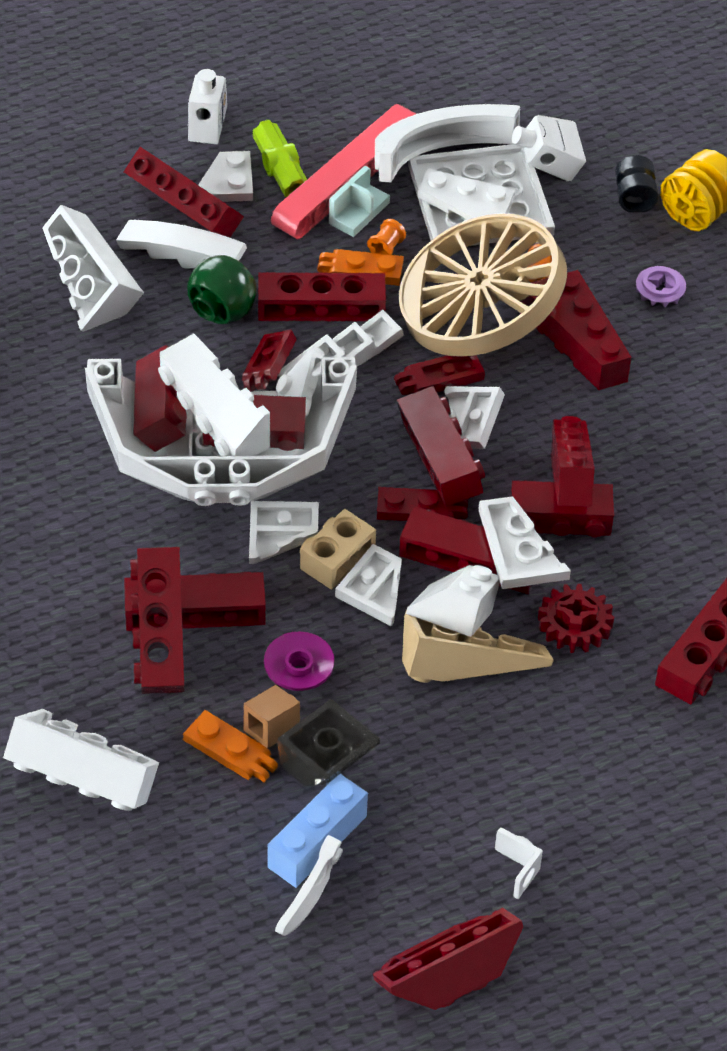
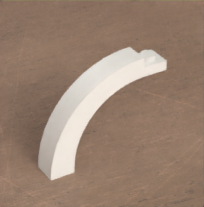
(442, 129)

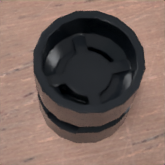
(636, 184)

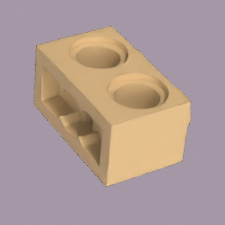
(336, 548)

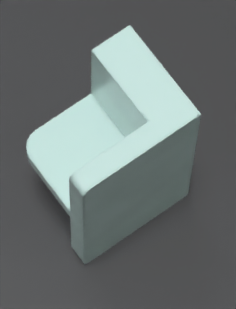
(356, 203)

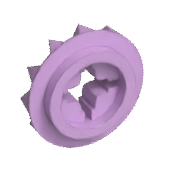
(652, 277)

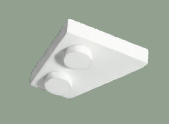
(230, 177)
(299, 379)
(475, 411)
(280, 527)
(373, 584)

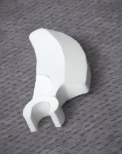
(312, 888)

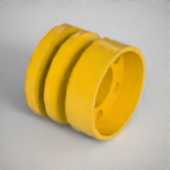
(697, 190)

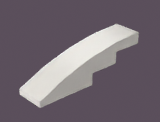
(177, 242)
(355, 341)

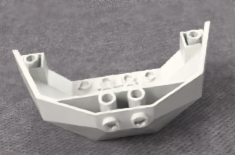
(198, 470)

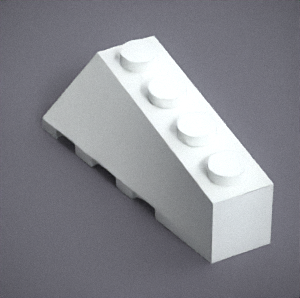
(94, 274)
(215, 399)
(80, 760)

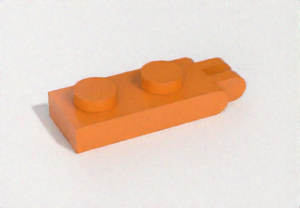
(362, 262)
(230, 747)

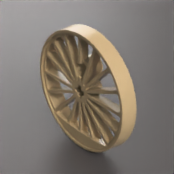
(496, 278)

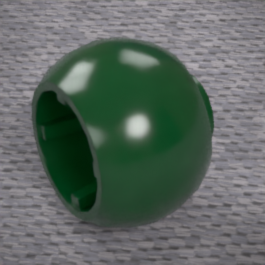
(221, 289)

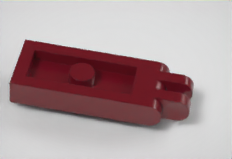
(268, 359)
(440, 373)
(398, 503)

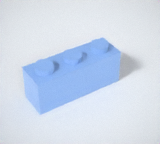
(332, 813)

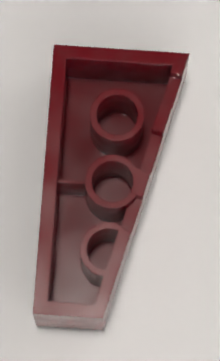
(585, 334)

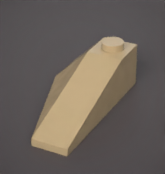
(446, 655)

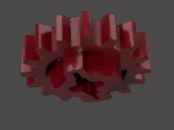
(575, 618)

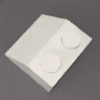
(458, 600)

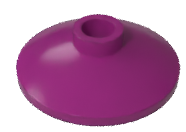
(302, 650)

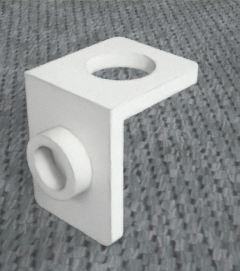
(523, 852)

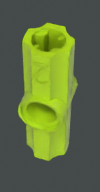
(279, 157)

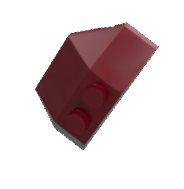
(452, 961)

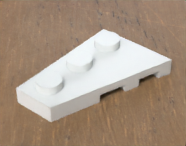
(464, 195)
(516, 547)

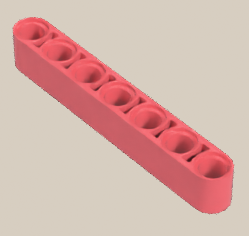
(310, 201)

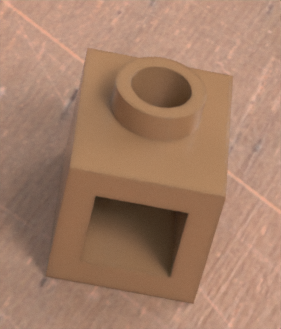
(270, 715)

